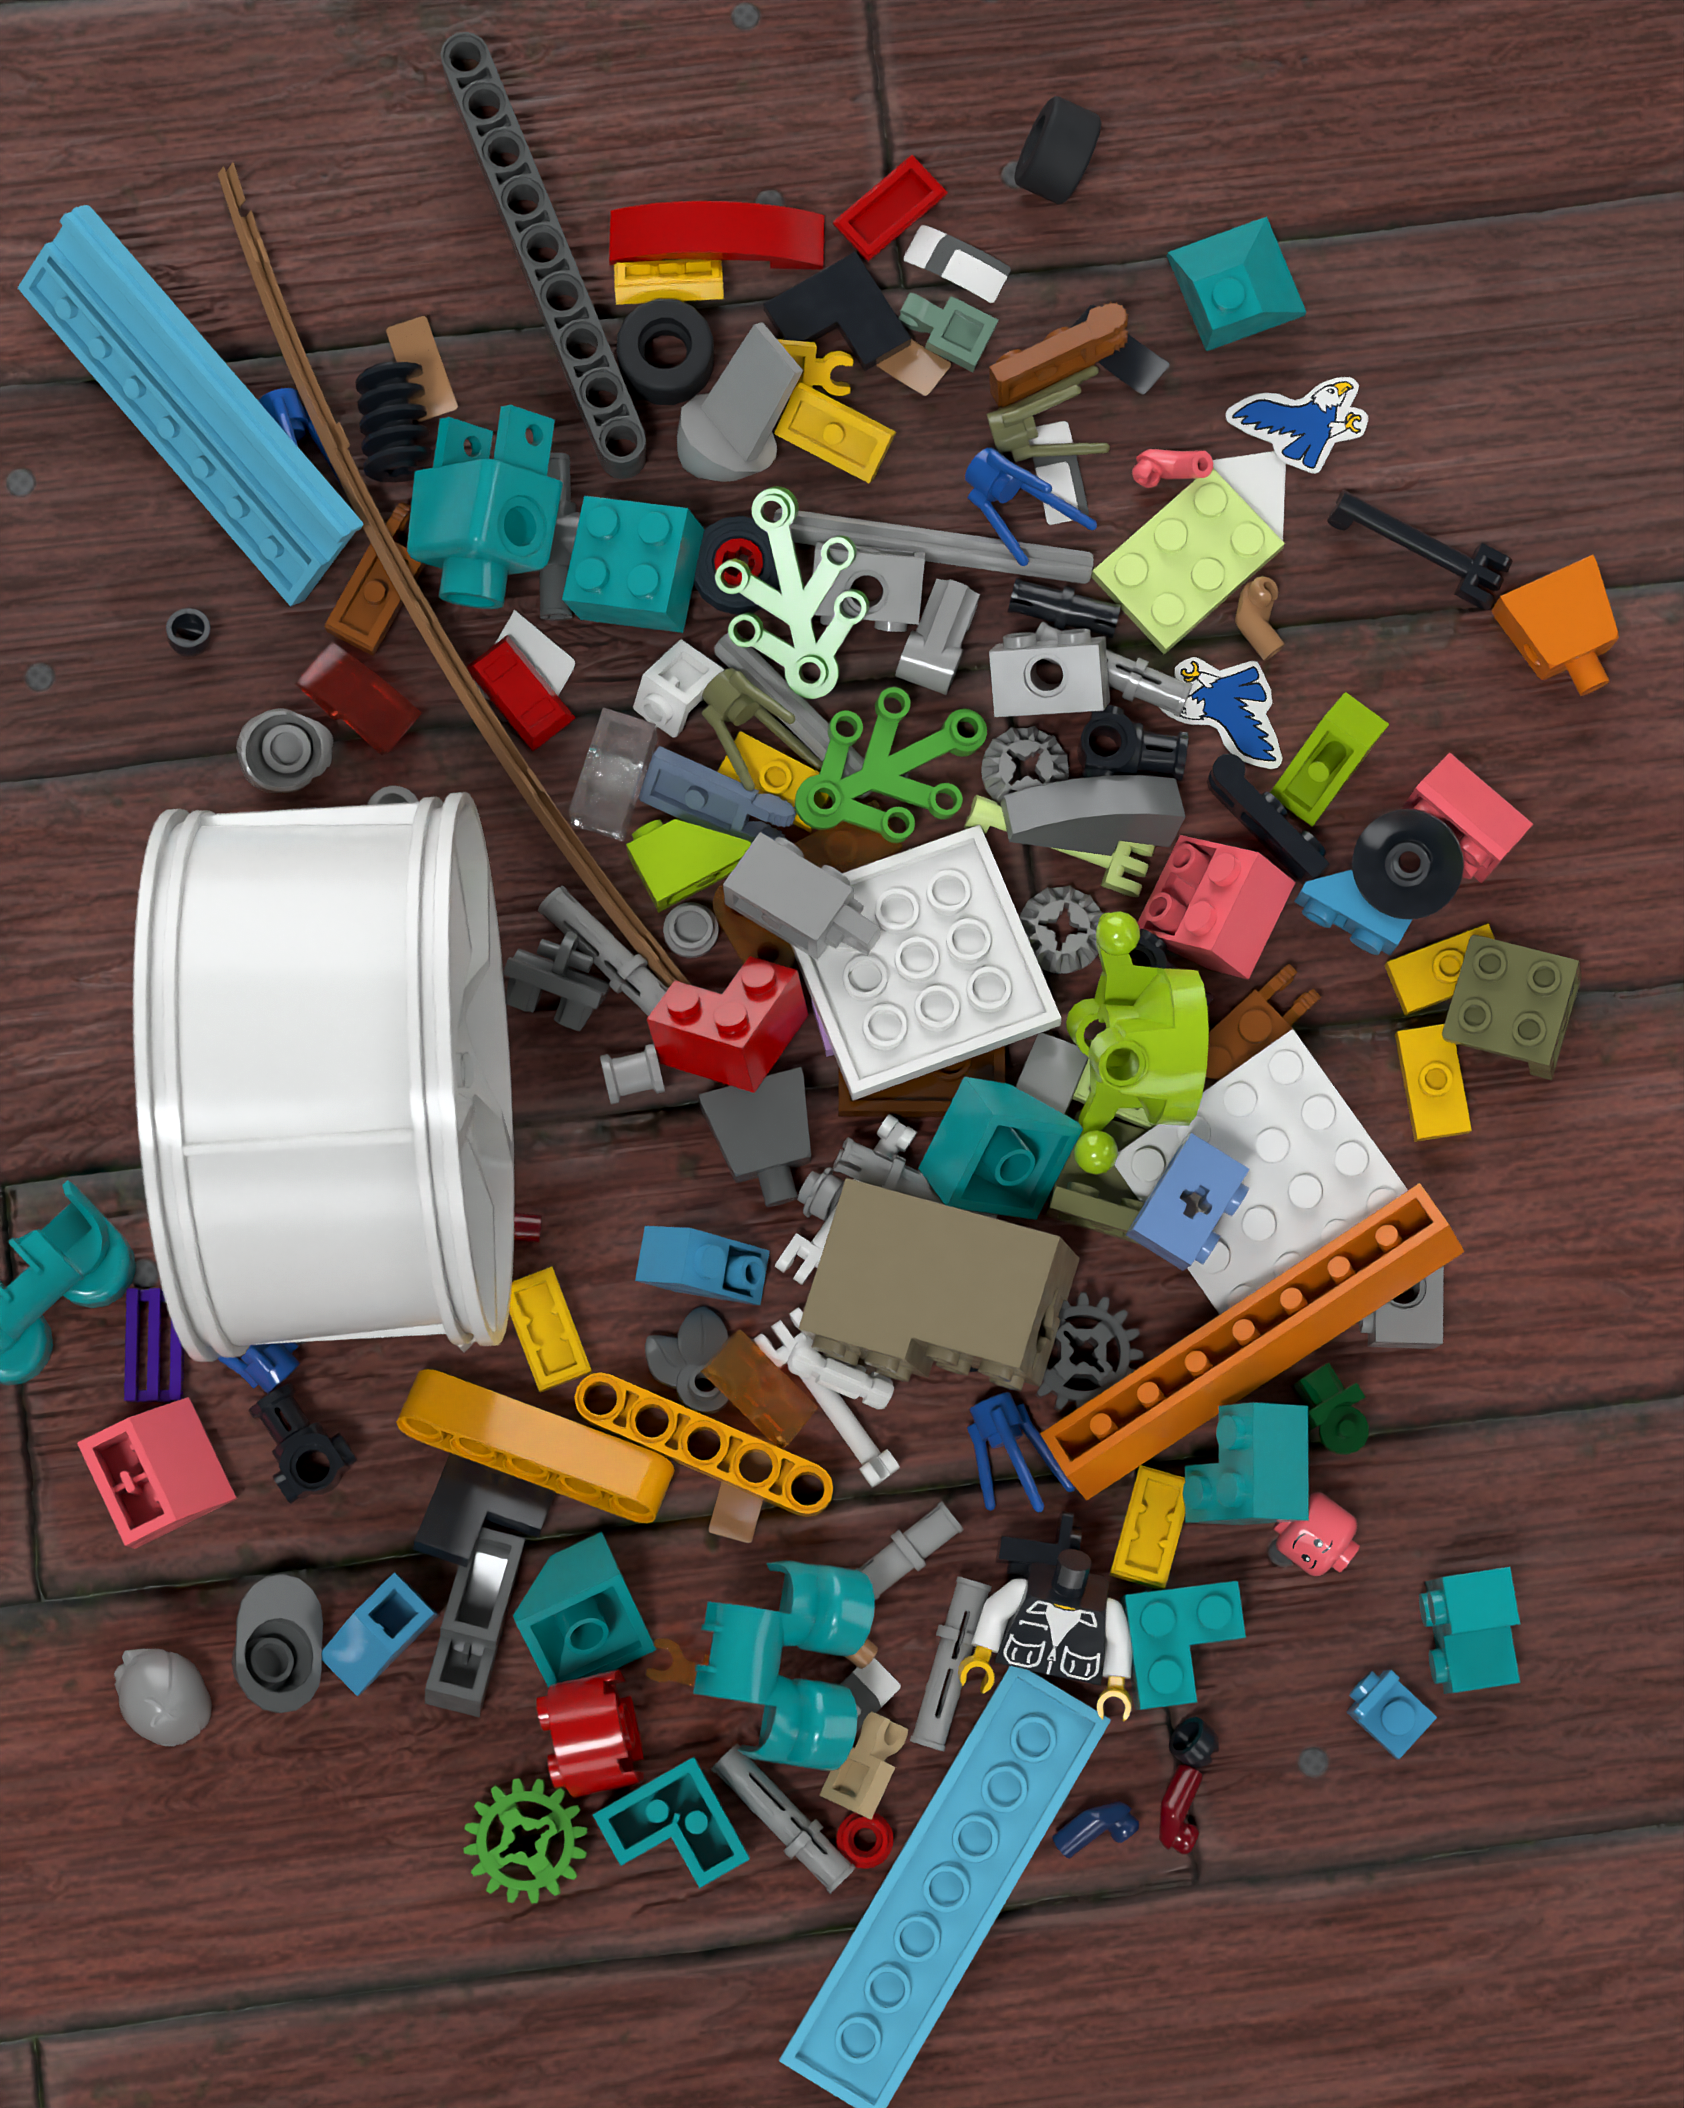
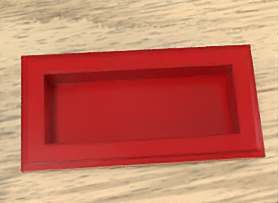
(890, 208)
(520, 693)

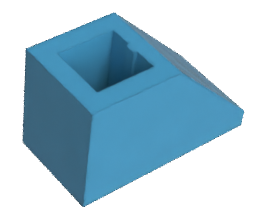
(1339, 902)
(702, 1264)
(377, 1633)

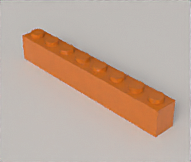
(1252, 1342)

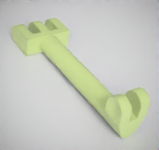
(988, 813)

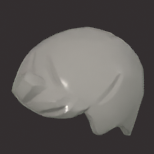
(283, 750)
(162, 1696)

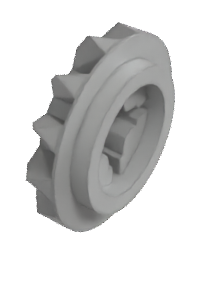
(999, 769)
(1083, 914)

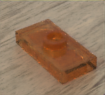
(847, 846)
(759, 1389)

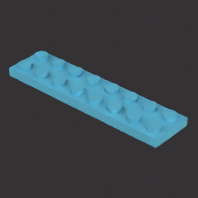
(944, 1890)

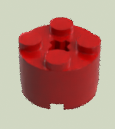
(591, 1734)

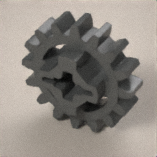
(1099, 1374)

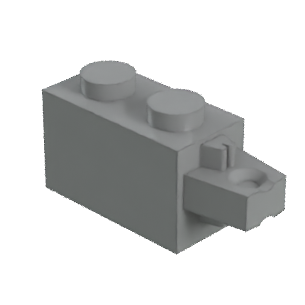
(798, 899)

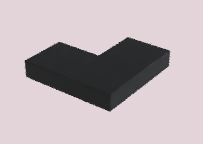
(843, 299)
(469, 1496)

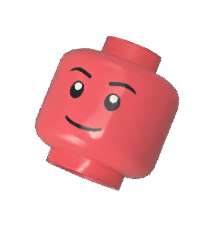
(1322, 1540)

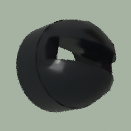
(192, 625)
(1194, 1742)

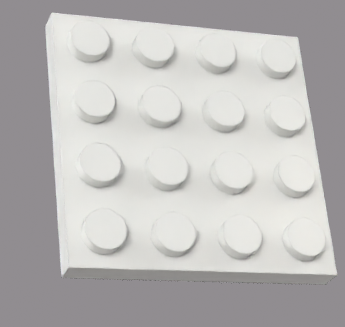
(942, 977)
(1306, 1162)

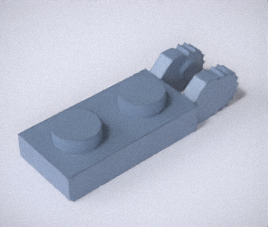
(711, 798)

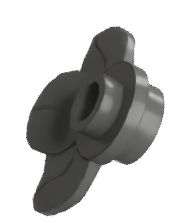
(681, 1359)

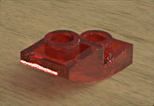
(359, 697)

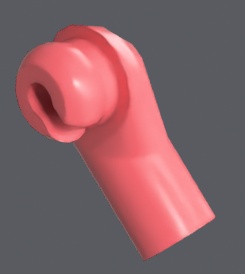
(1170, 464)

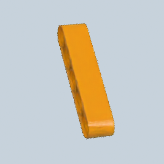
(686, 1422)
(536, 1446)

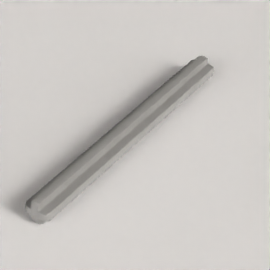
(945, 546)

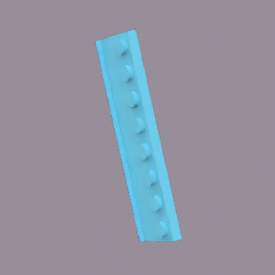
(189, 404)

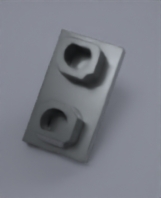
(533, 973)

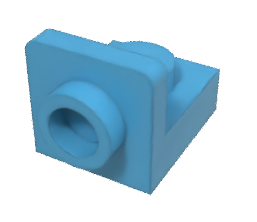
(1389, 1712)

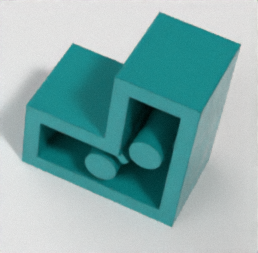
(1258, 1470)
(1165, 1627)
(1472, 1629)
(680, 1808)

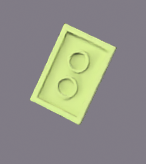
(1187, 560)

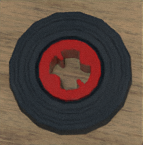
(729, 540)

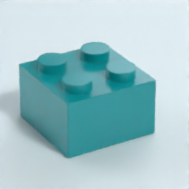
(633, 564)

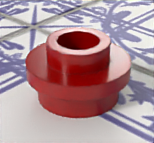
(869, 1858)

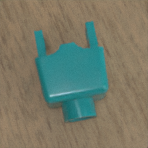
(484, 513)

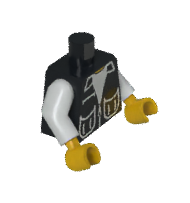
(1058, 1626)

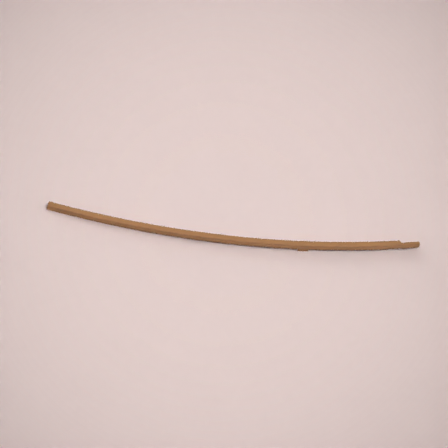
(337, 450)

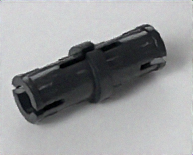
(1064, 608)

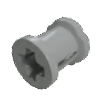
(632, 1073)

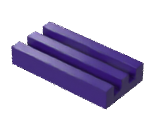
(155, 1297)

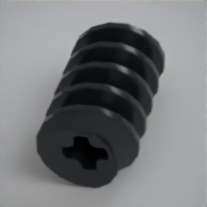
(389, 420)

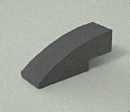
(1095, 813)
(474, 1624)

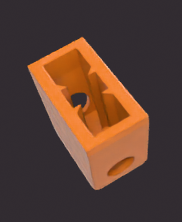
(1562, 624)

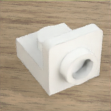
(674, 687)

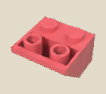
(1474, 812)
(1216, 905)
(156, 1471)

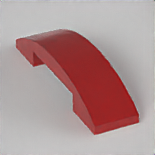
(718, 232)

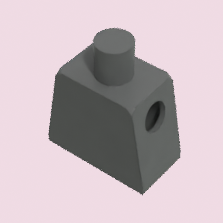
(762, 1132)

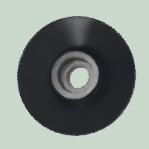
(1388, 883)

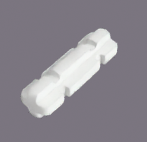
(840, 1376)

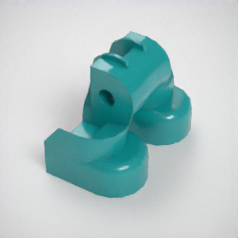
(70, 1257)
(802, 1718)

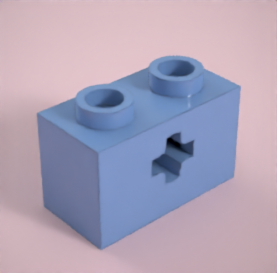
(1161, 1221)

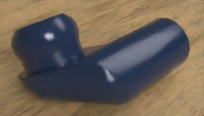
(1092, 1823)

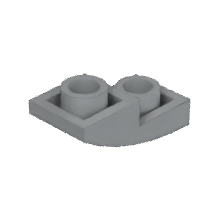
(1052, 1072)

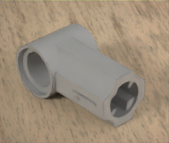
(935, 647)

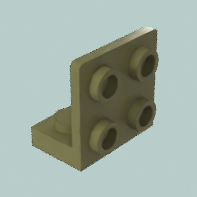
(1513, 1002)
(1100, 1200)

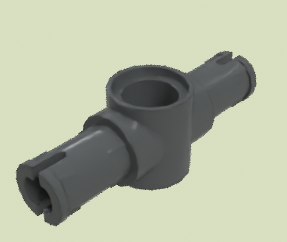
(554, 574)

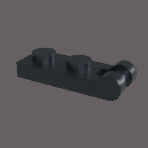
(1266, 820)

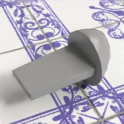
(731, 427)

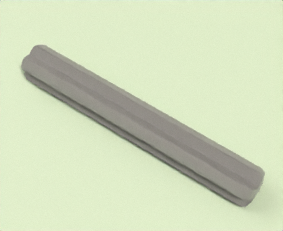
(808, 724)

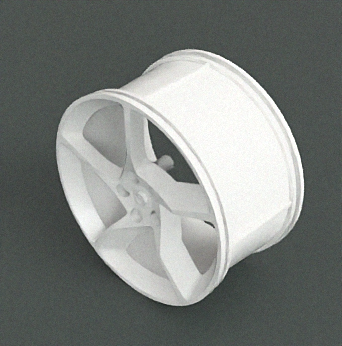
(324, 1075)

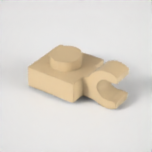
(865, 1775)

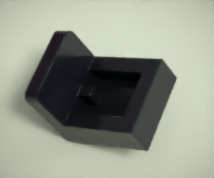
(1022, 1552)

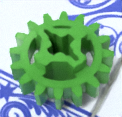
(539, 1864)

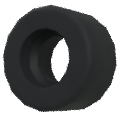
(1057, 150)
(659, 319)

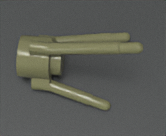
(1015, 426)
(736, 700)

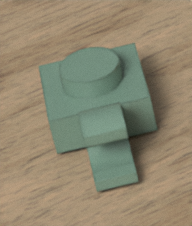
(956, 331)

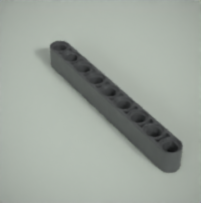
(540, 230)

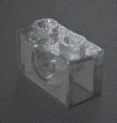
(613, 774)

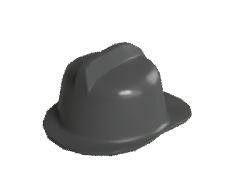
(278, 1643)

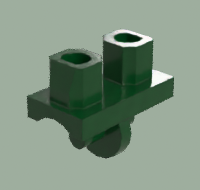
(1329, 1407)

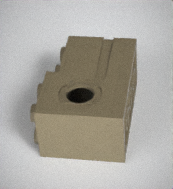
(936, 1284)

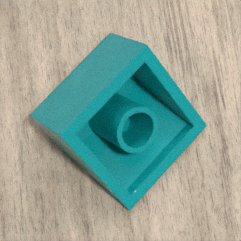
(998, 1150)

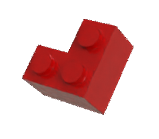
(732, 1033)

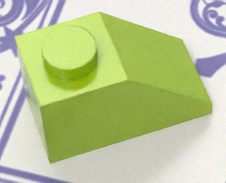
(1329, 758)
(682, 859)

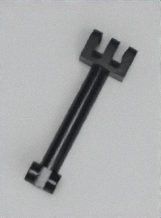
(1471, 570)

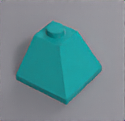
(1236, 284)
(581, 1615)

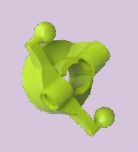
(1151, 1043)

